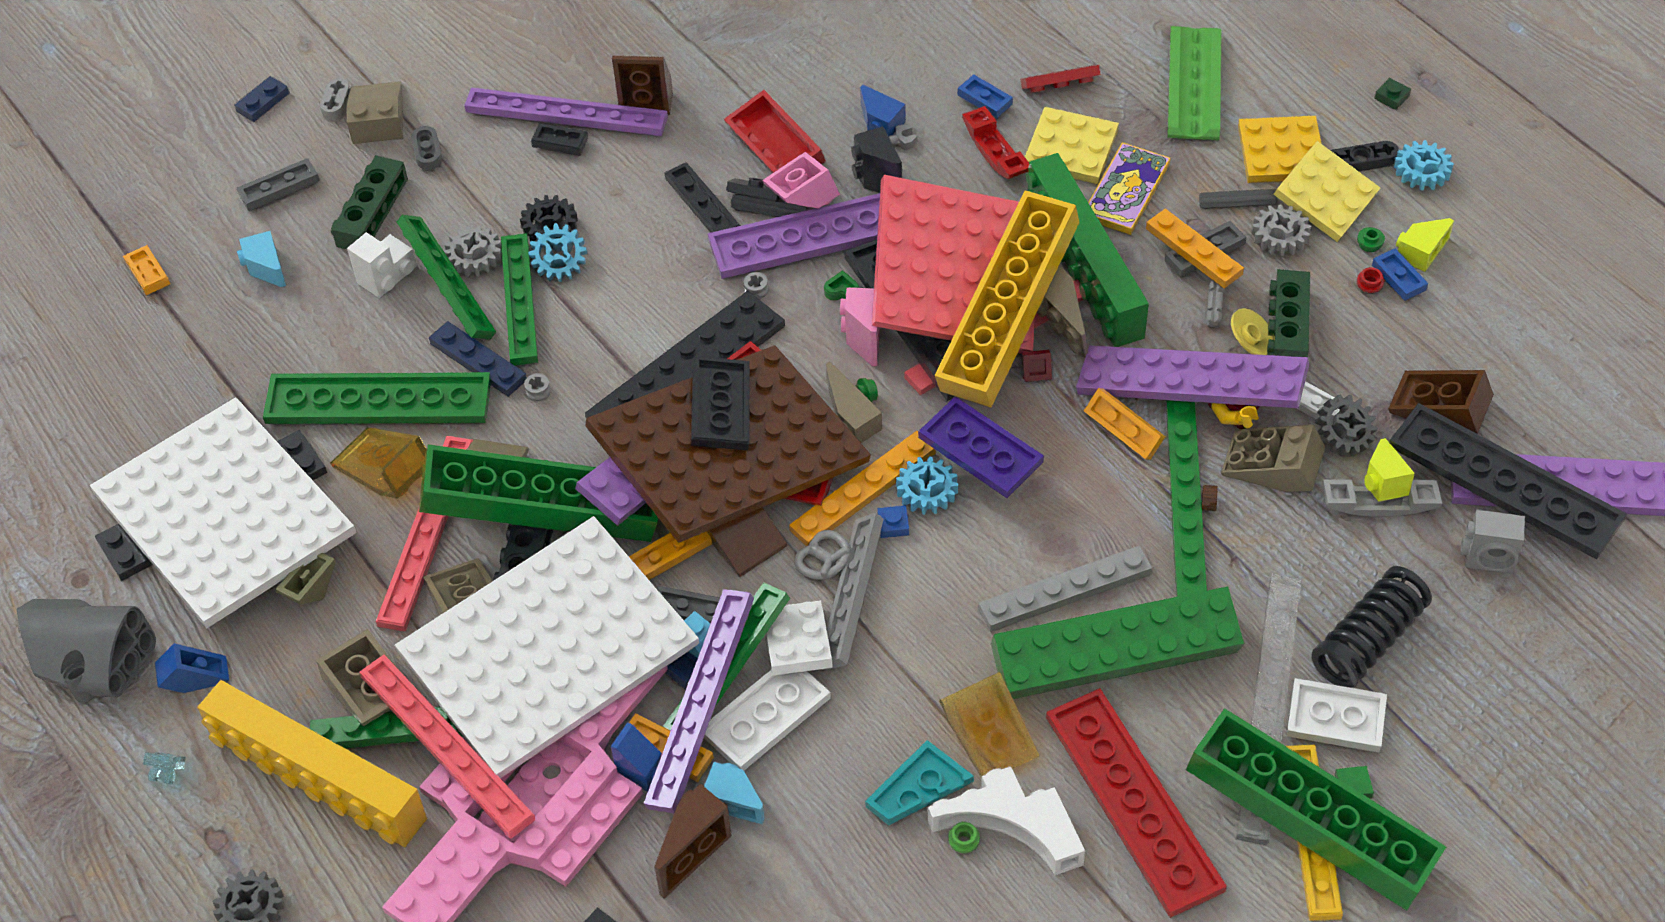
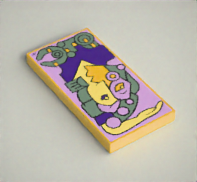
(1128, 187)

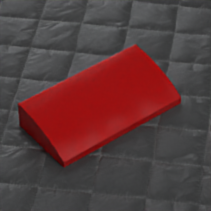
(771, 132)

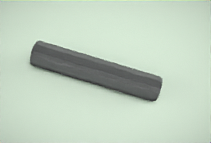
(1237, 198)

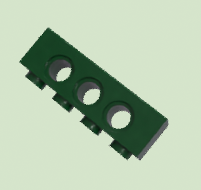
(370, 201)
(1289, 313)

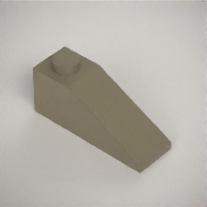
(852, 405)

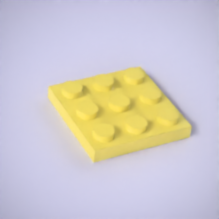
(1078, 139)
(1327, 191)

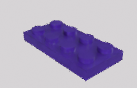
(981, 447)

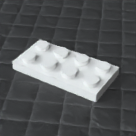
(764, 716)

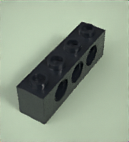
(518, 536)

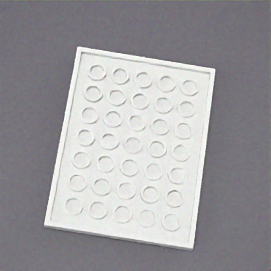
(222, 511)
(546, 646)

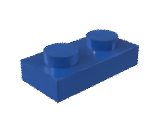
(984, 94)
(1400, 274)

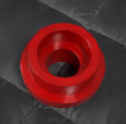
(1370, 280)

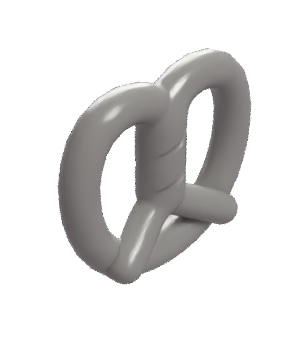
(827, 558)

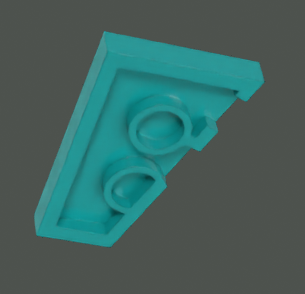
(918, 783)

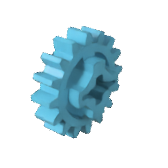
(1423, 165)
(564, 244)
(939, 491)

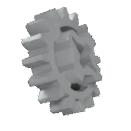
(1281, 230)
(473, 250)

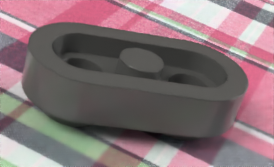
(426, 147)

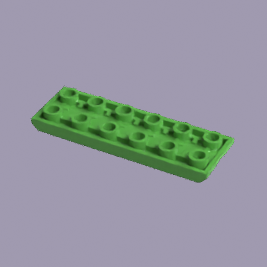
(1194, 83)

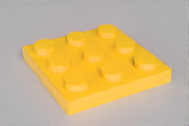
(1275, 145)

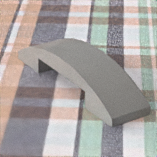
(1357, 500)

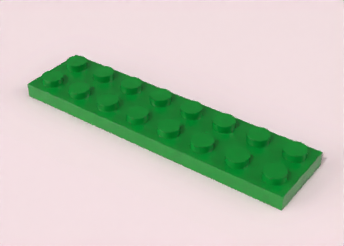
(377, 398)

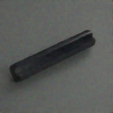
(764, 206)

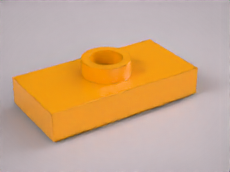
(146, 270)

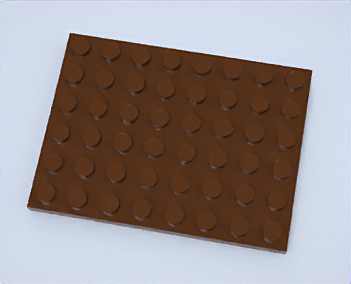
(697, 488)

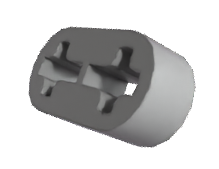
(330, 99)

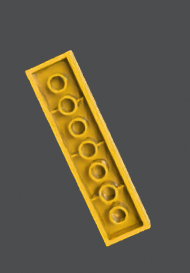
(1007, 299)
(312, 764)

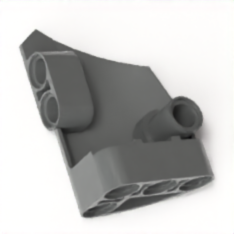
(85, 645)

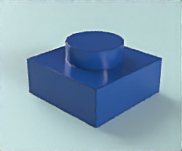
(894, 522)

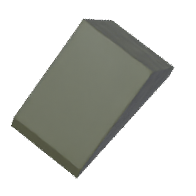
(308, 582)

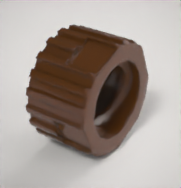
(1209, 498)

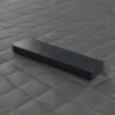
(700, 198)

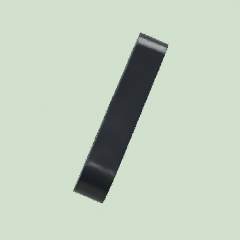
(1379, 155)

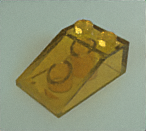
(383, 461)
(989, 725)

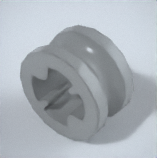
(759, 279)
(534, 380)

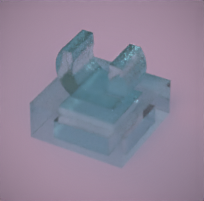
(163, 762)

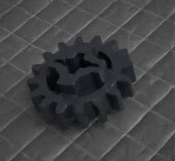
(546, 214)

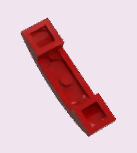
(992, 145)

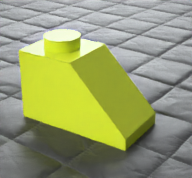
(1424, 242)
(1388, 473)

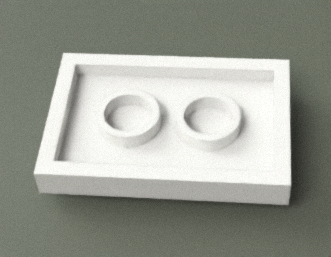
(799, 639)
(1337, 715)

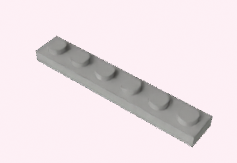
(852, 588)
(1064, 588)

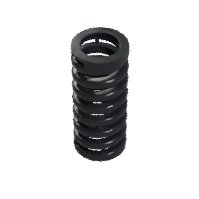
(1336, 641)

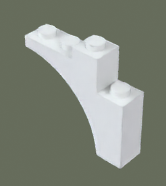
(1002, 806)

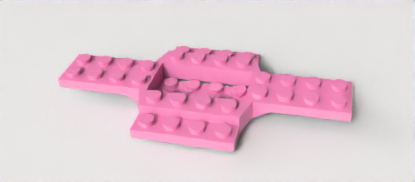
(570, 821)

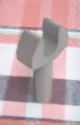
(900, 137)

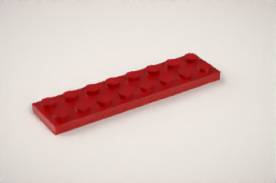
(1136, 803)

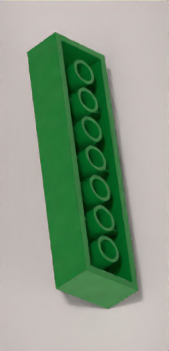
(1093, 257)
(517, 492)
(1117, 643)
(1315, 808)

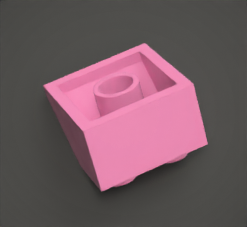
(803, 183)
(858, 323)

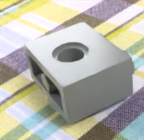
(1493, 541)

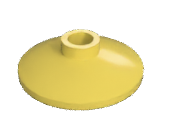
(1250, 331)

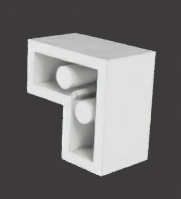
(380, 264)

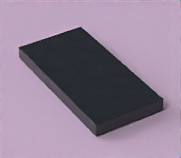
(720, 403)

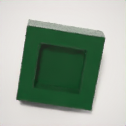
(1392, 93)

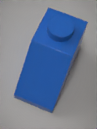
(881, 110)
(190, 669)
(635, 756)

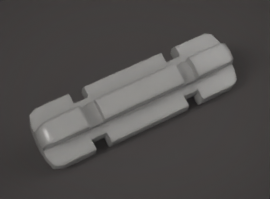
(1214, 305)

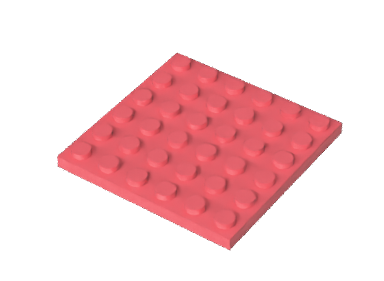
(933, 255)

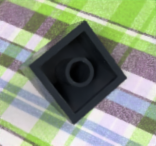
(874, 158)

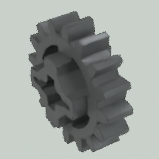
(1346, 425)
(245, 891)

